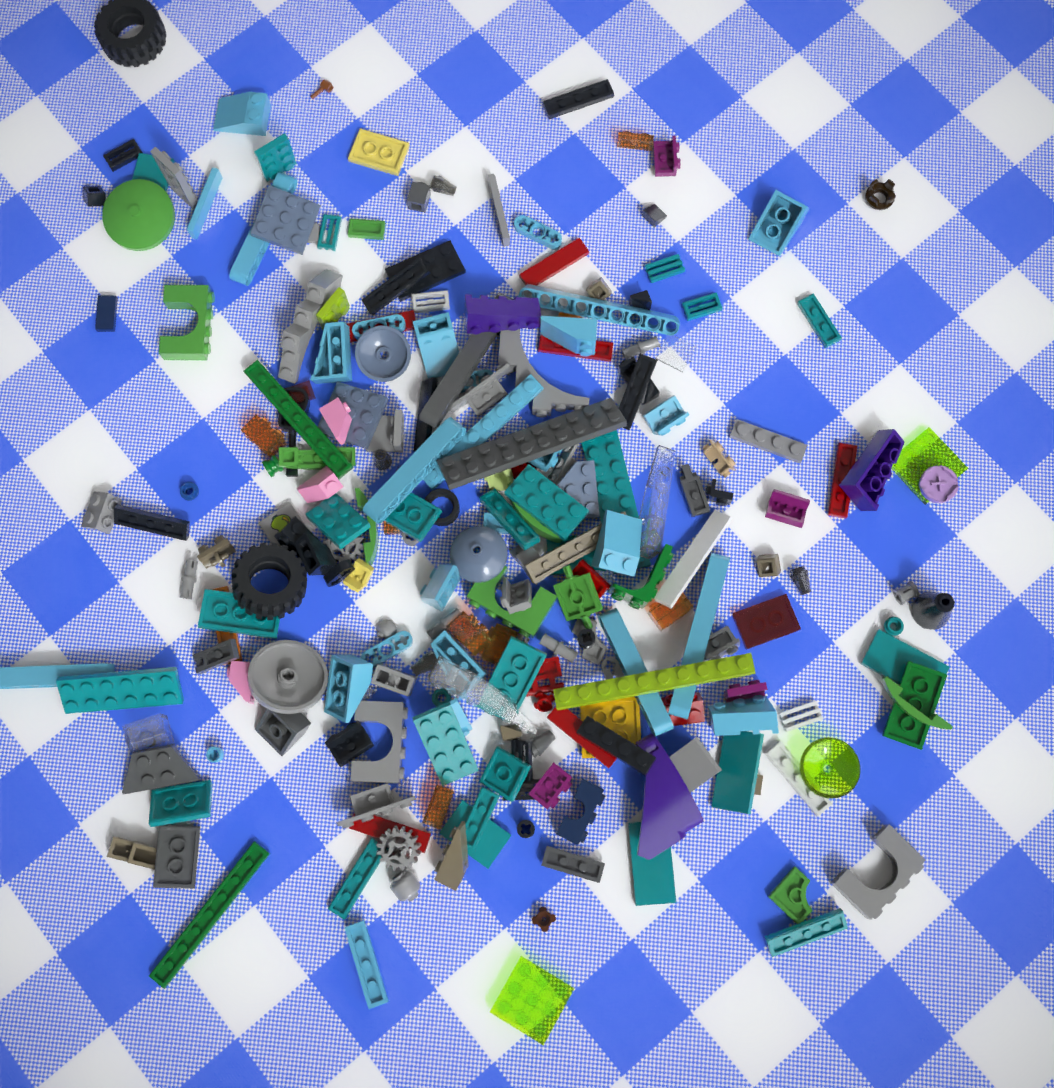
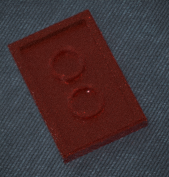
(766, 621)

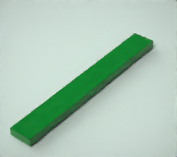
(298, 419)
(209, 915)

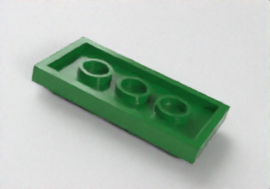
(922, 690)

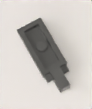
(693, 492)

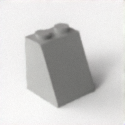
(694, 764)

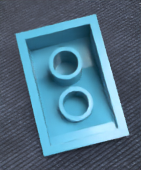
(243, 114)
(778, 223)
(572, 333)
(618, 544)
(441, 586)
(346, 685)

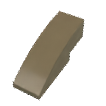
(132, 852)

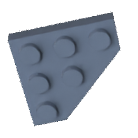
(582, 486)

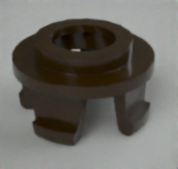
(886, 189)

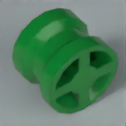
(272, 466)

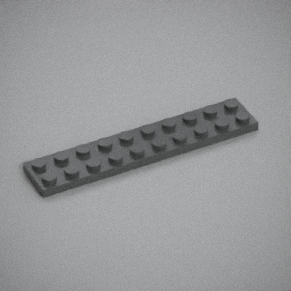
(531, 443)

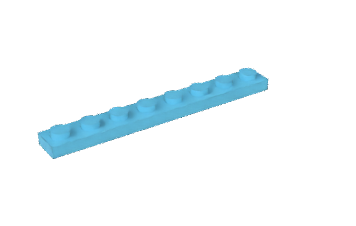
(491, 422)

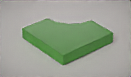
(791, 895)

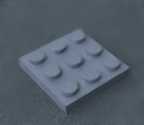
(285, 220)
(365, 413)

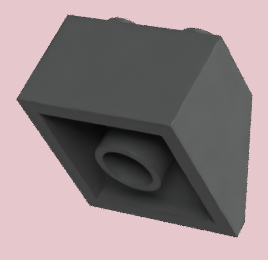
(282, 730)

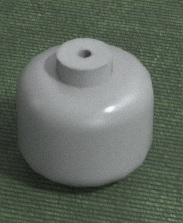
(386, 629)

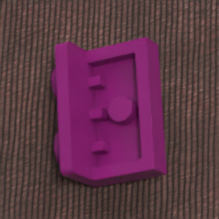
(666, 158)
(787, 508)
(737, 691)

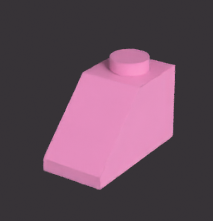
(338, 418)
(320, 486)
(237, 675)

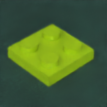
(334, 308)

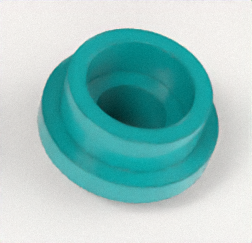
(899, 626)
(437, 693)

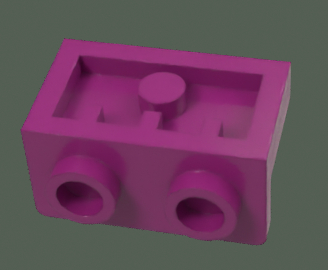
(550, 786)

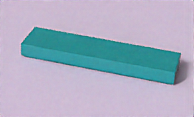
(509, 519)
(356, 880)
(806, 932)

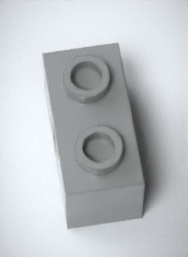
(394, 680)

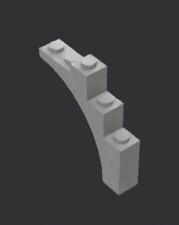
(298, 334)
(550, 397)

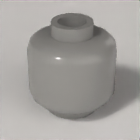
(405, 886)

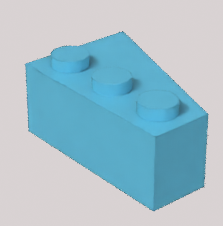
(743, 715)

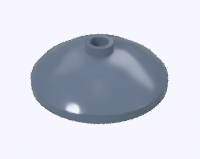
(376, 341)
(482, 565)

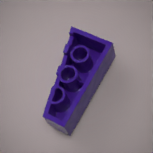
(500, 314)
(870, 472)

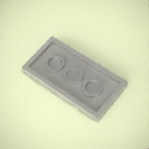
(175, 177)

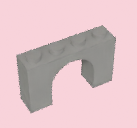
(390, 767)
(904, 862)

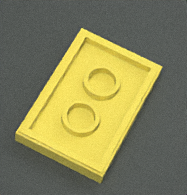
(378, 152)

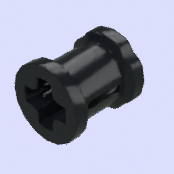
(584, 633)
(525, 835)

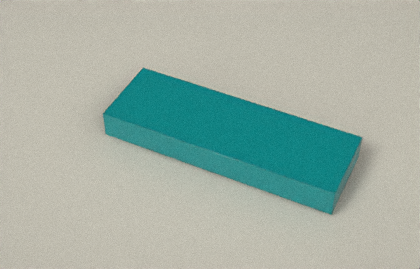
(819, 320)
(480, 816)

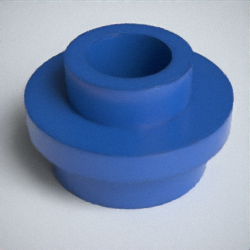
(185, 487)

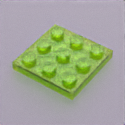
(921, 454)
(532, 1000)

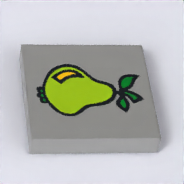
(277, 520)

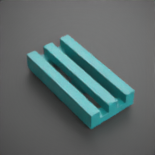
(327, 246)
(650, 272)
(718, 308)

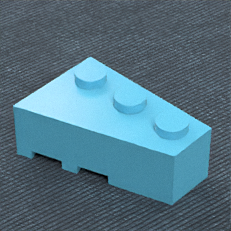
(334, 355)
(451, 649)

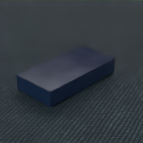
(106, 313)

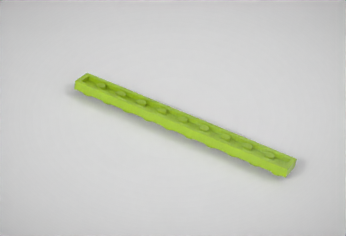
(654, 681)

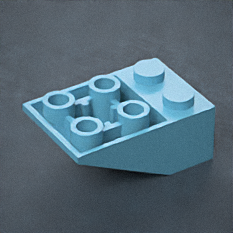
(436, 343)

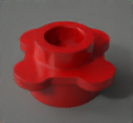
(544, 706)

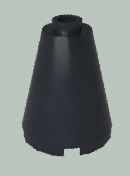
(932, 609)

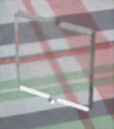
(675, 352)

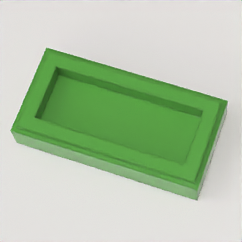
(366, 229)

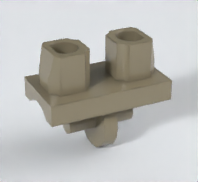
(217, 553)

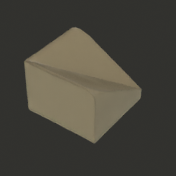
(599, 289)
(768, 565)
(510, 732)

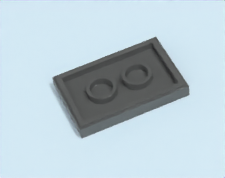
(176, 857)

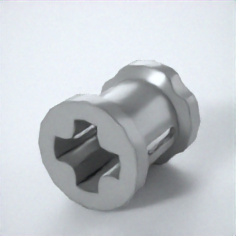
(906, 592)

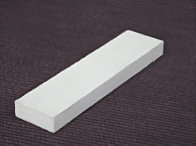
(789, 769)

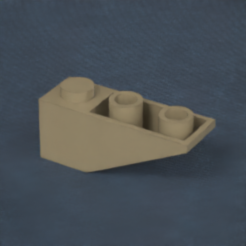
(455, 863)

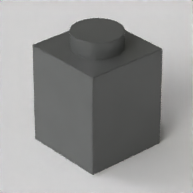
(419, 197)

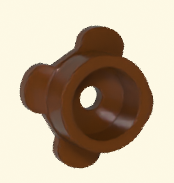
(544, 925)

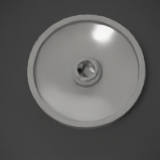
(287, 676)

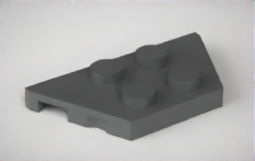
(157, 769)

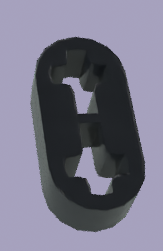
(338, 573)

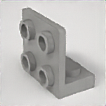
(389, 434)

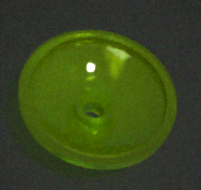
(843, 767)

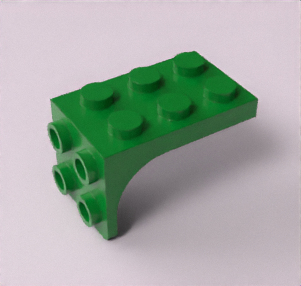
(641, 597)

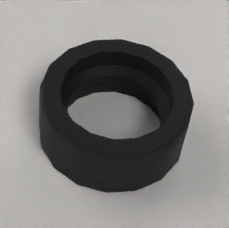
(452, 497)

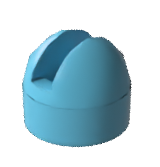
(212, 756)

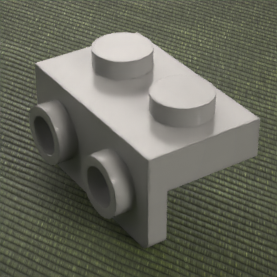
(100, 512)
(516, 596)
(721, 643)

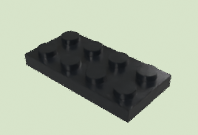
(442, 263)

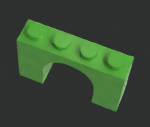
(196, 344)
(526, 621)

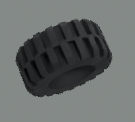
(133, 50)
(269, 558)

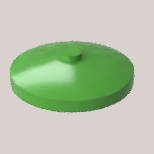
(138, 215)

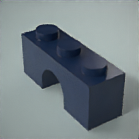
(590, 797)

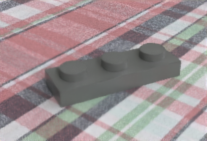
(573, 864)

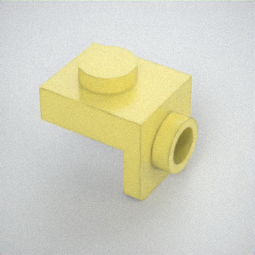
(360, 576)

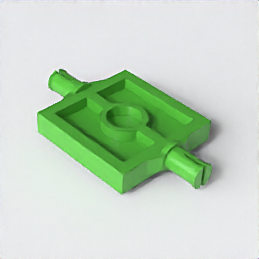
(578, 597)

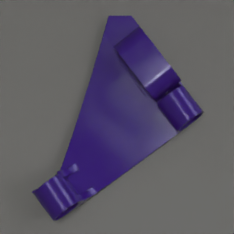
(667, 803)

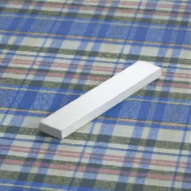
(692, 559)

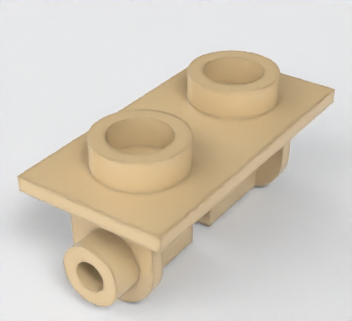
(724, 463)

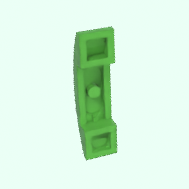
(307, 459)
(535, 524)
(370, 548)
(894, 690)

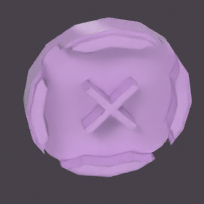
(938, 484)

